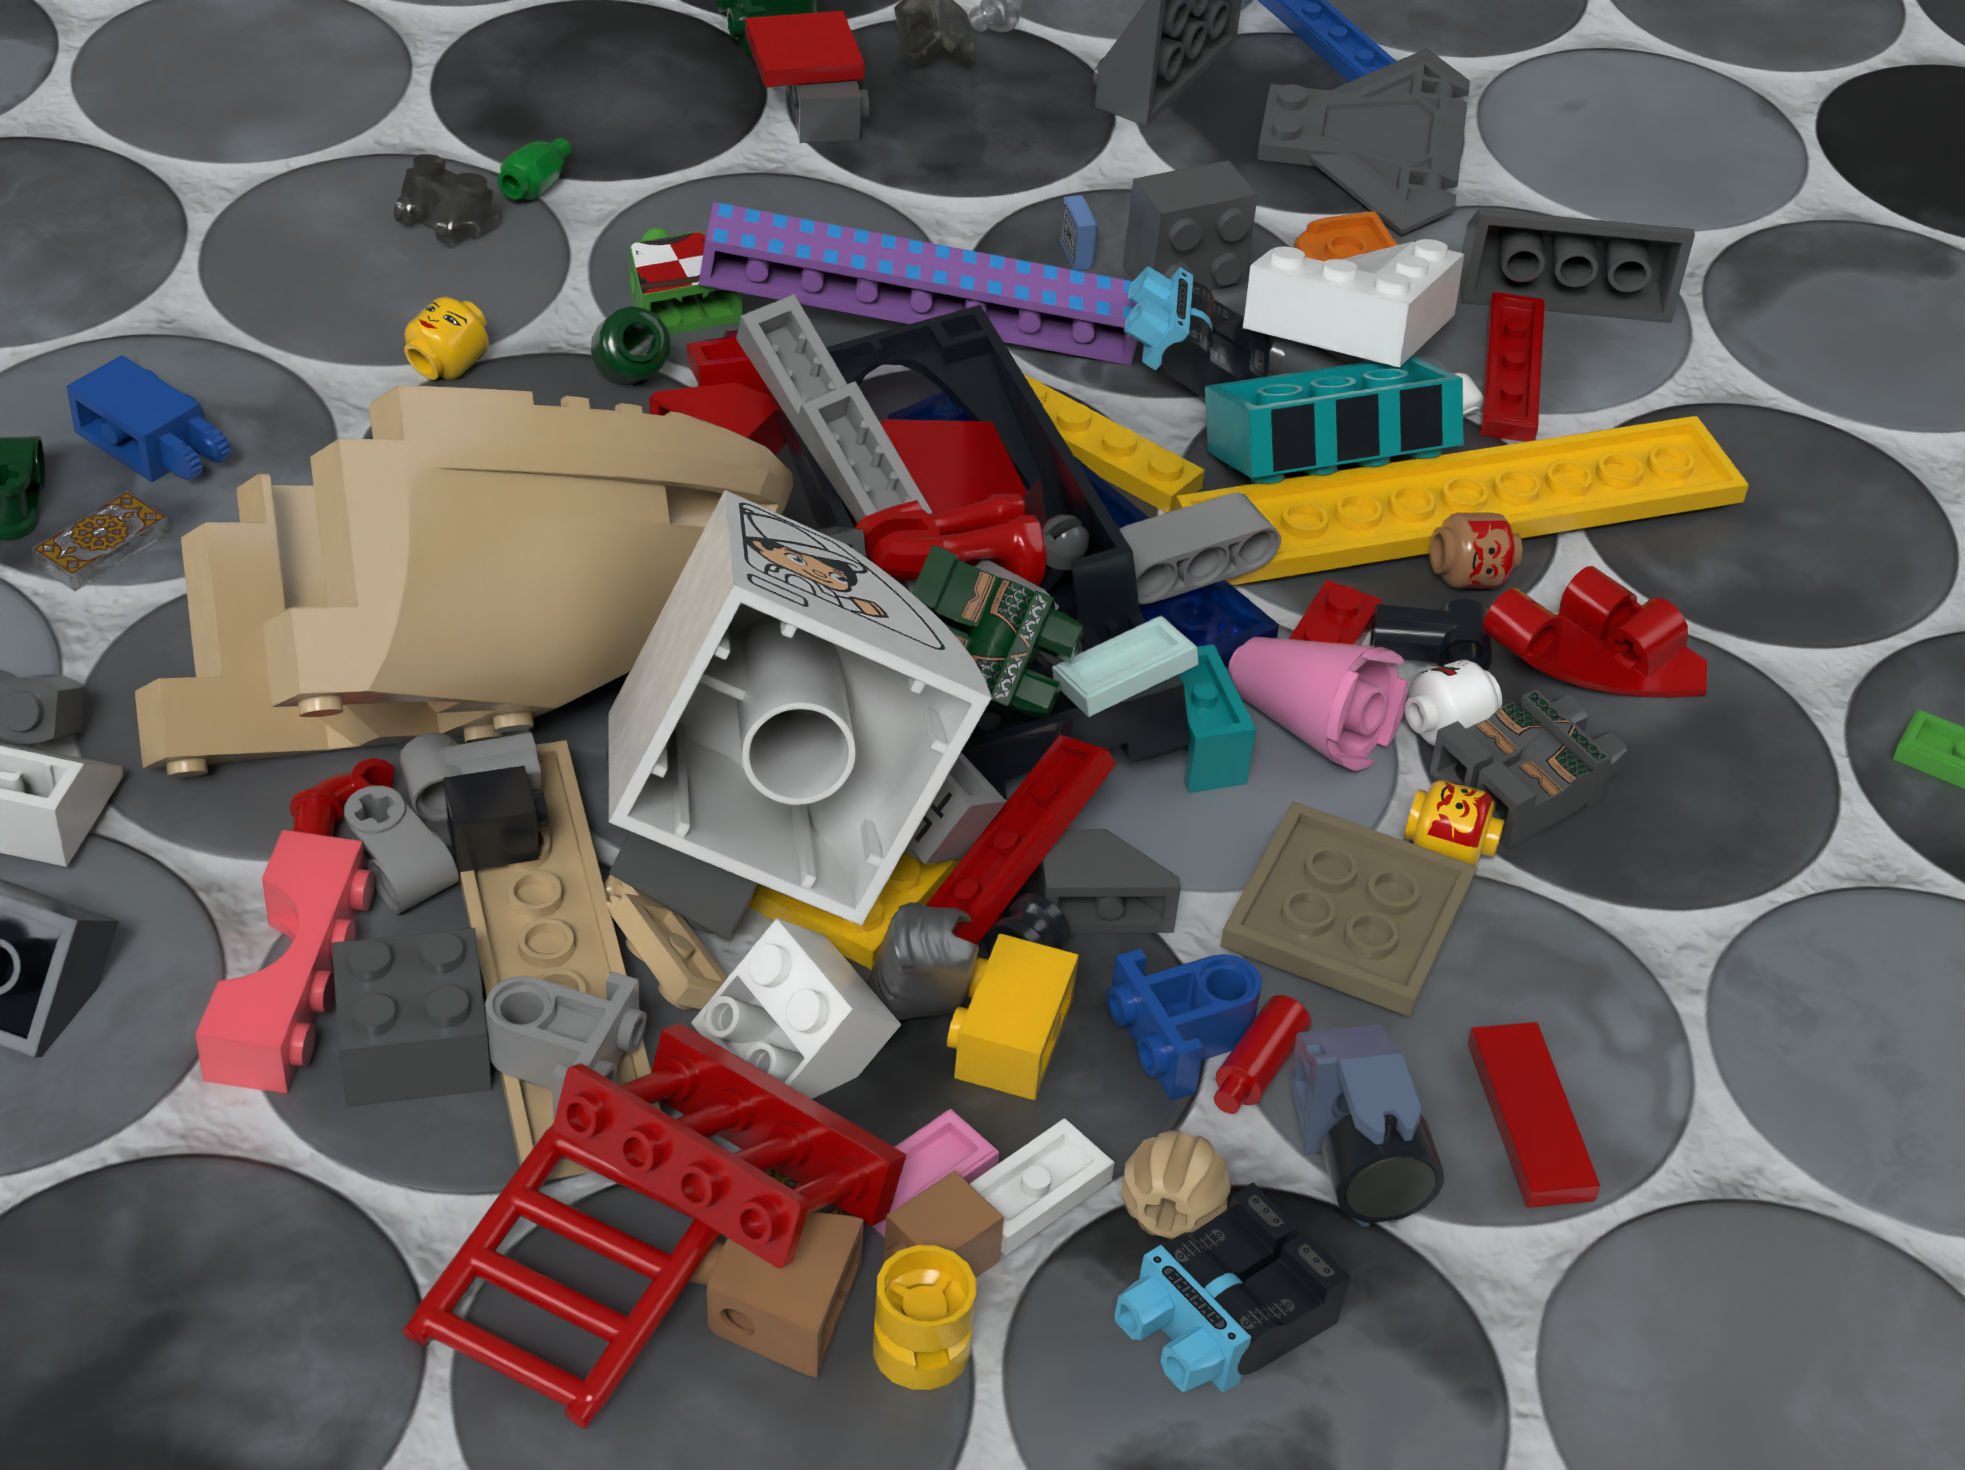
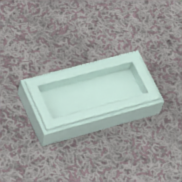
(1125, 665)

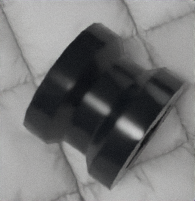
(1033, 920)

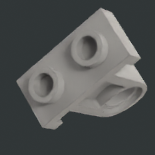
(546, 1028)

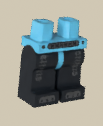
(1192, 332)
(1233, 1294)

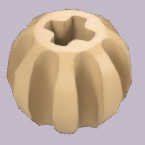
(1175, 1184)

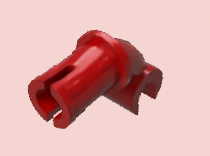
(323, 804)

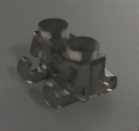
(445, 201)

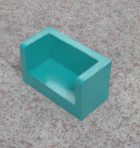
(1217, 724)

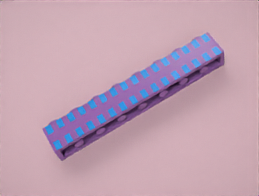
(915, 281)

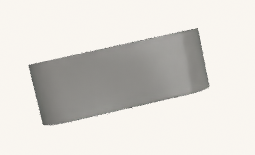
(1199, 546)

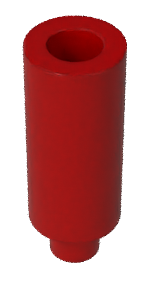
(1260, 1053)

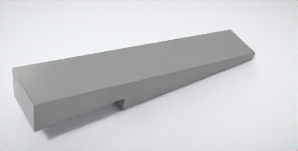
(827, 411)

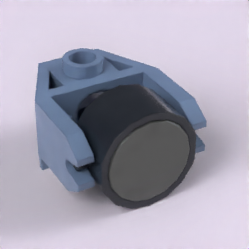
(1366, 1121)

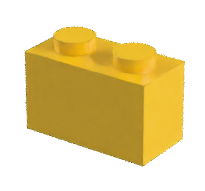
(1013, 1016)

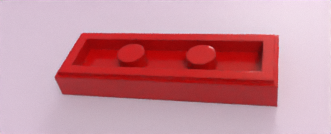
(1533, 1115)

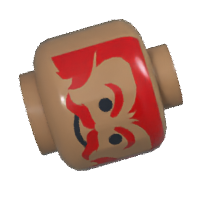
(1475, 550)

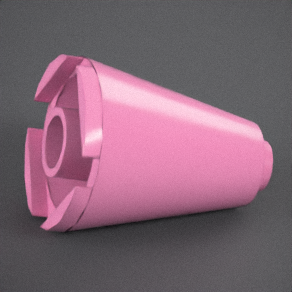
(1325, 693)

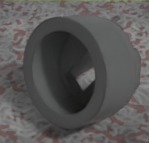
(1070, 541)

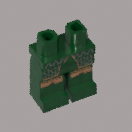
(1001, 630)

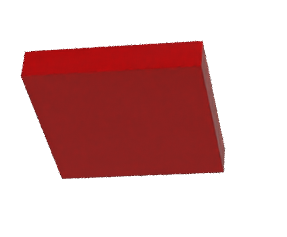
(804, 49)

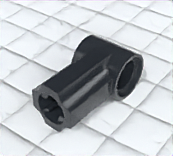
(1432, 634)

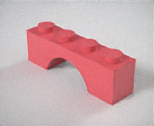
(265, 1021)

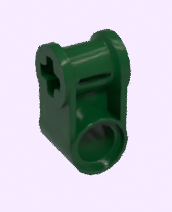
(20, 484)

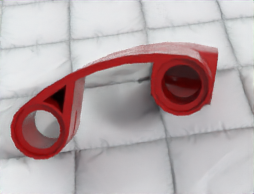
(1602, 639)

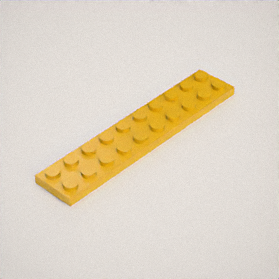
(1534, 484)

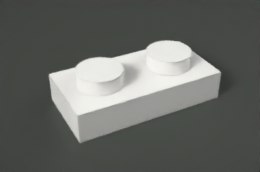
(1043, 1181)

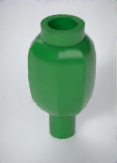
(532, 169)

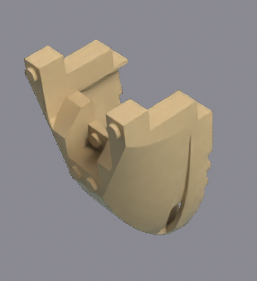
(441, 574)

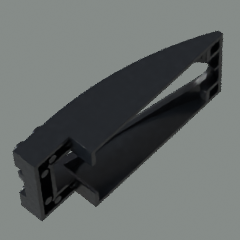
(982, 378)

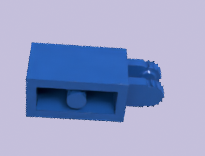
(144, 421)

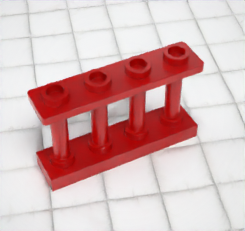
(752, 1111)

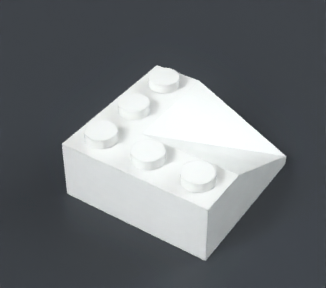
(1360, 305)

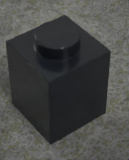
(494, 818)

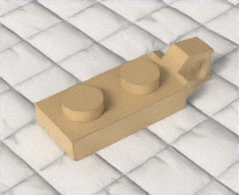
(666, 944)

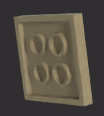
(1349, 908)

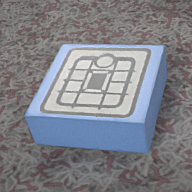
(1078, 232)

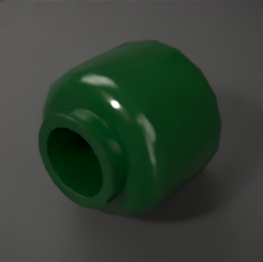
(630, 345)

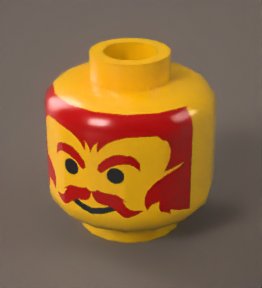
(1454, 822)

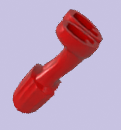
(990, 529)

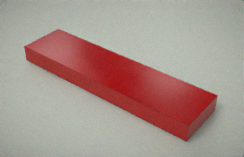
(1512, 367)
(1022, 834)

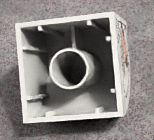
(790, 713)

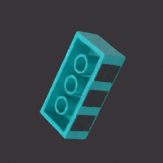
(1334, 418)

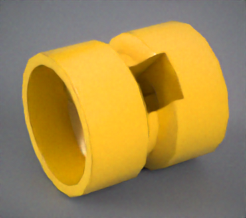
(924, 1317)

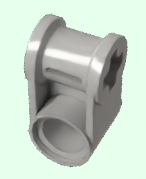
(399, 848)

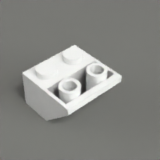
(50, 801)
(798, 1012)

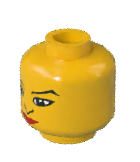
(446, 338)

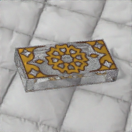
(100, 540)

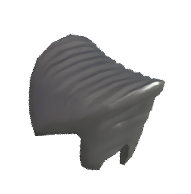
(922, 963)

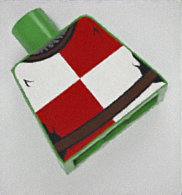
(666, 282)

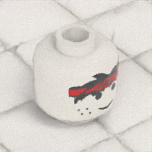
(1451, 694)

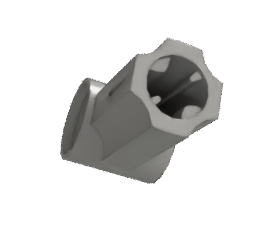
(438, 756)

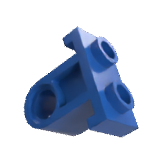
(1183, 1013)

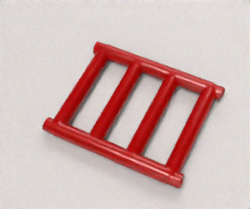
(624, 1333)

